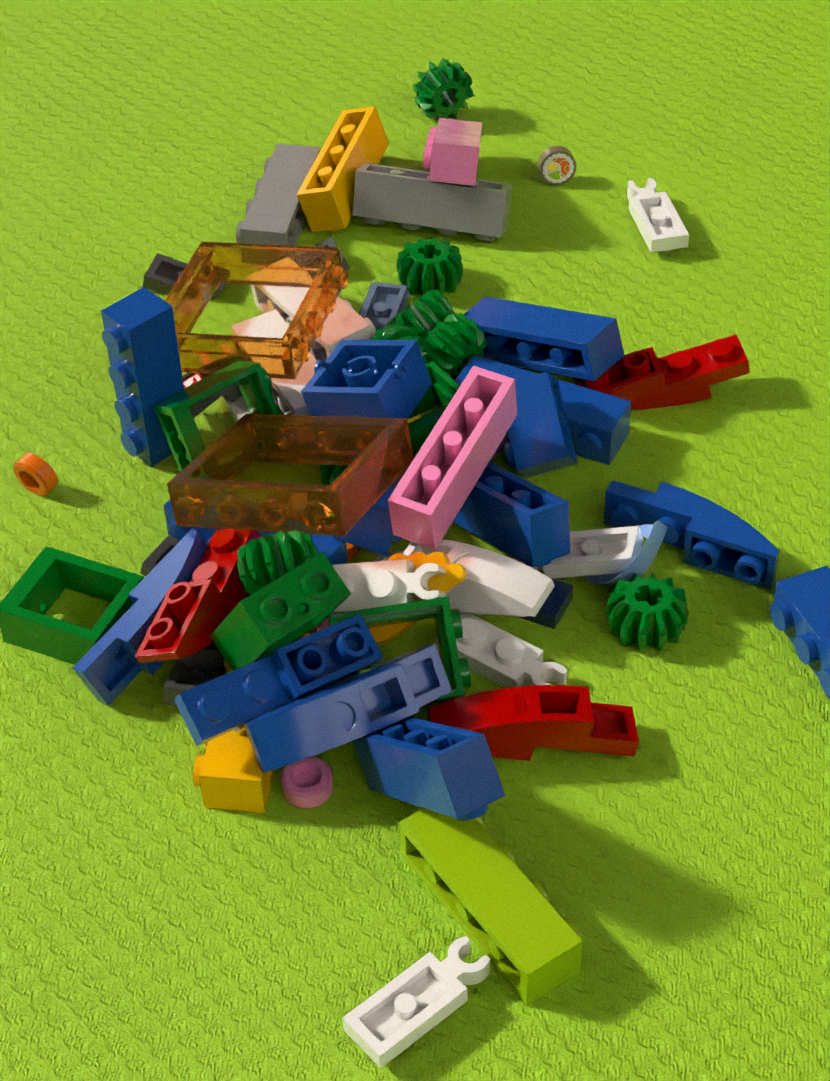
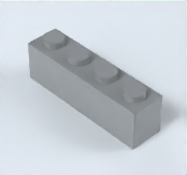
(414, 201)
(275, 211)

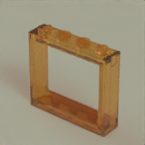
(255, 265)
(370, 447)

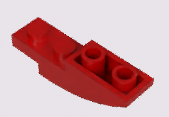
(672, 378)
(199, 606)
(541, 716)

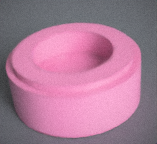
(307, 782)

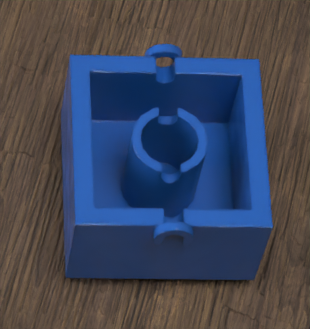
(368, 380)

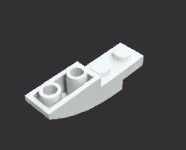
(493, 580)

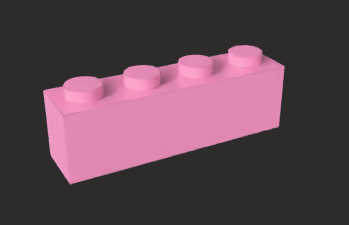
(453, 151)
(453, 457)

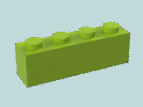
(493, 901)

